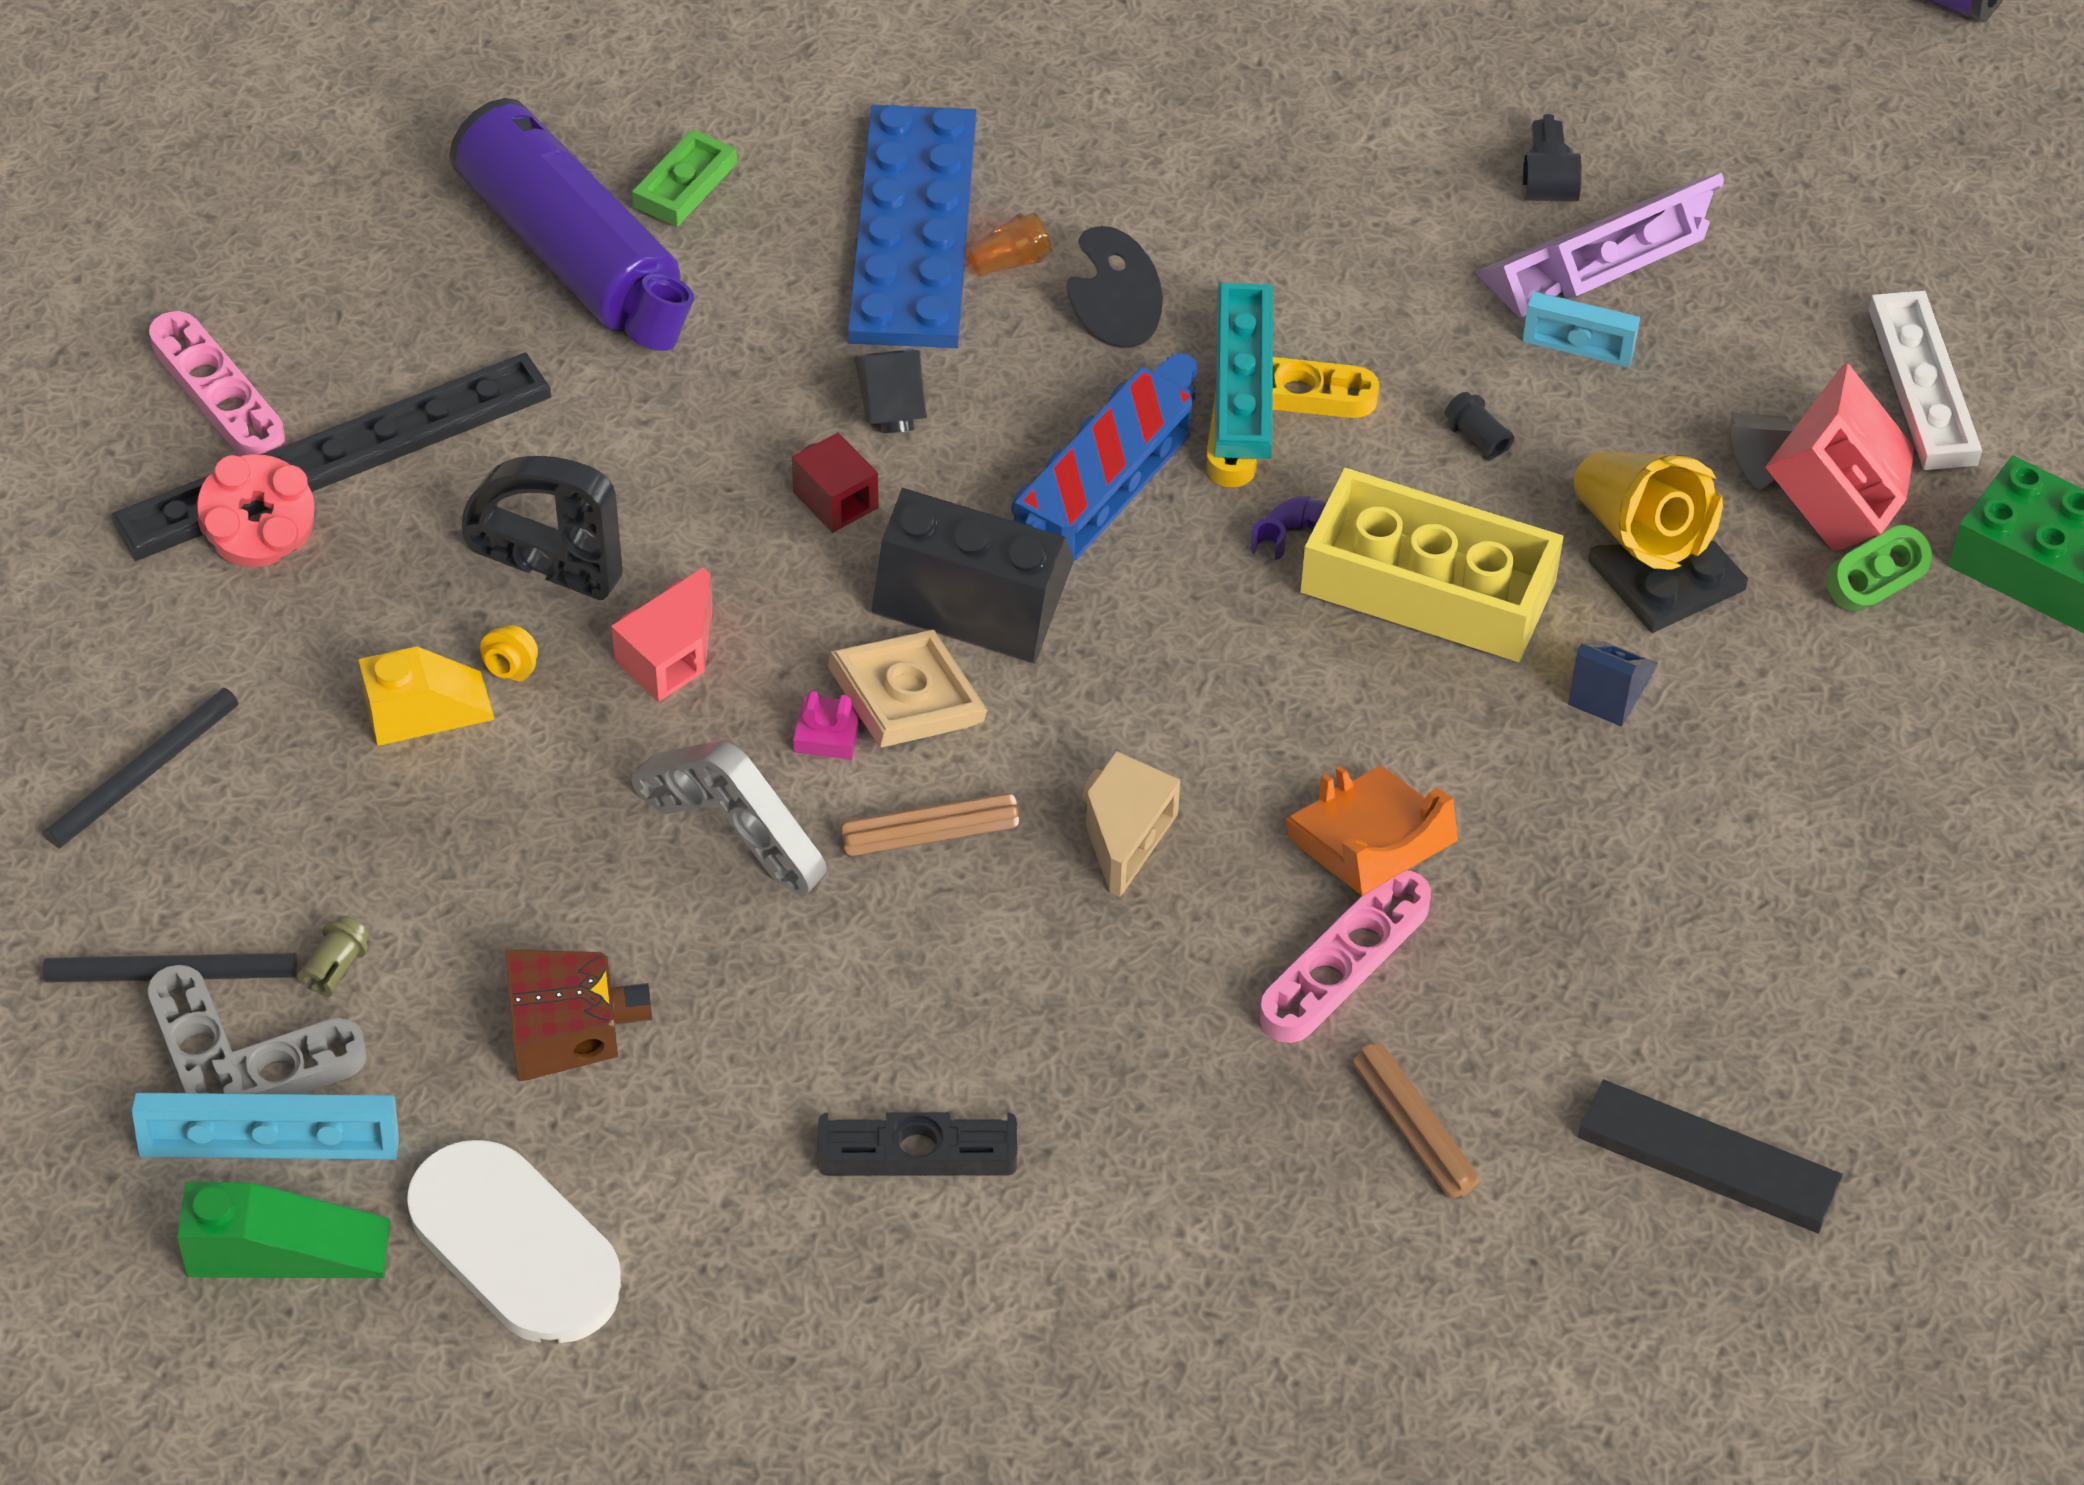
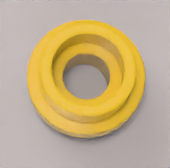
(509, 652)

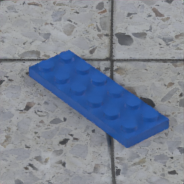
(913, 227)

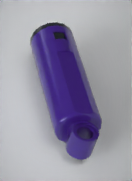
(572, 223)

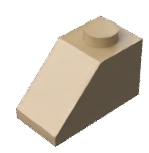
(1128, 815)

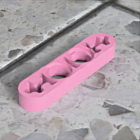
(213, 389)
(1340, 952)

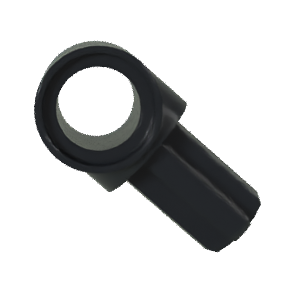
(1551, 166)

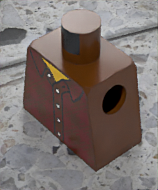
(567, 1009)

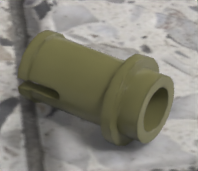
(334, 955)

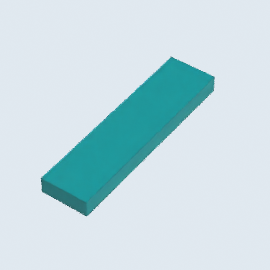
(1244, 371)

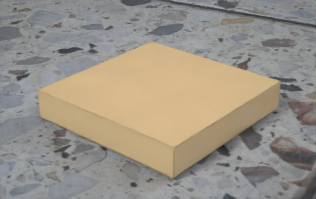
(906, 688)

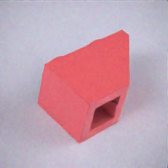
(668, 637)

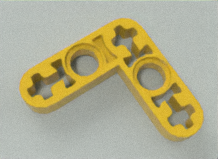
(1315, 374)

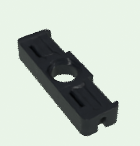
(960, 1147)

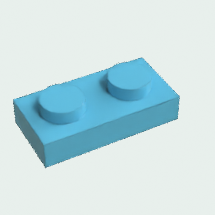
(1581, 329)

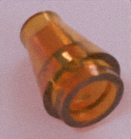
(1012, 245)

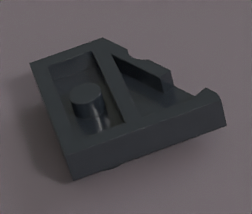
(1669, 595)

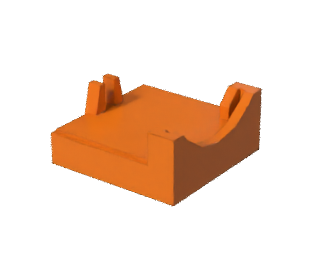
(1372, 827)

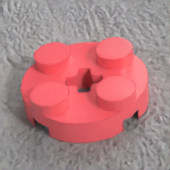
(249, 479)

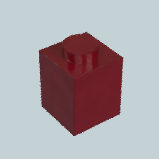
(835, 482)

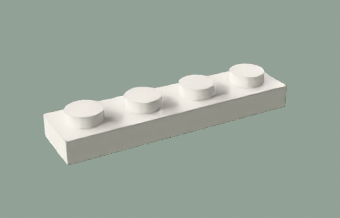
(1925, 380)

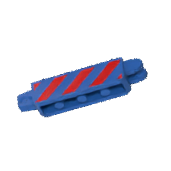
(1112, 455)

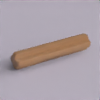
(929, 824)
(1416, 1120)

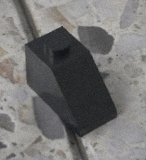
(892, 389)

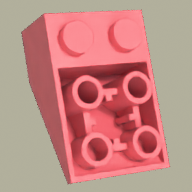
(1845, 463)

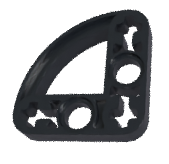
(575, 557)

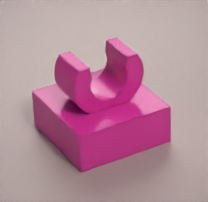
(827, 727)

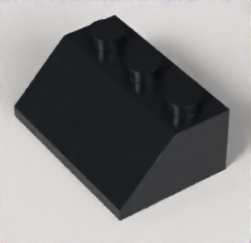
(970, 575)

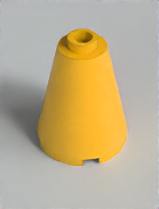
(1652, 503)

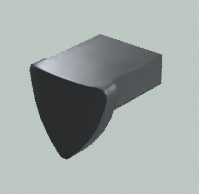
(1755, 442)

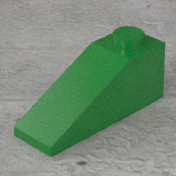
(276, 1234)

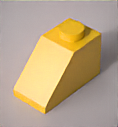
(421, 694)

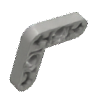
(727, 777)
(240, 1070)

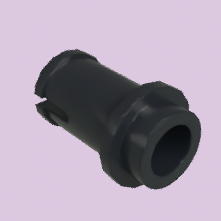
(1469, 416)

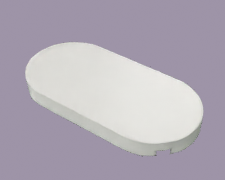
(514, 1241)

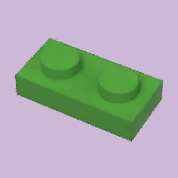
(684, 177)

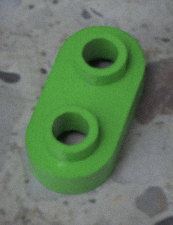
(1875, 569)

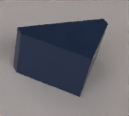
(1608, 680)

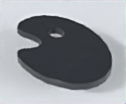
(1114, 304)

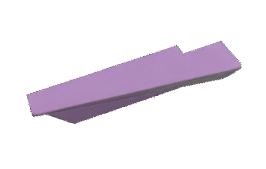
(1605, 247)

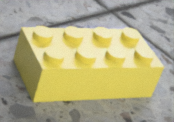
(1431, 564)

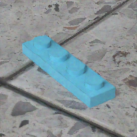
(266, 1126)

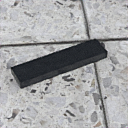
(1710, 1156)

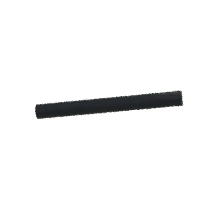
(140, 768)
(145, 967)

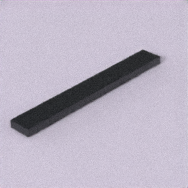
(353, 447)

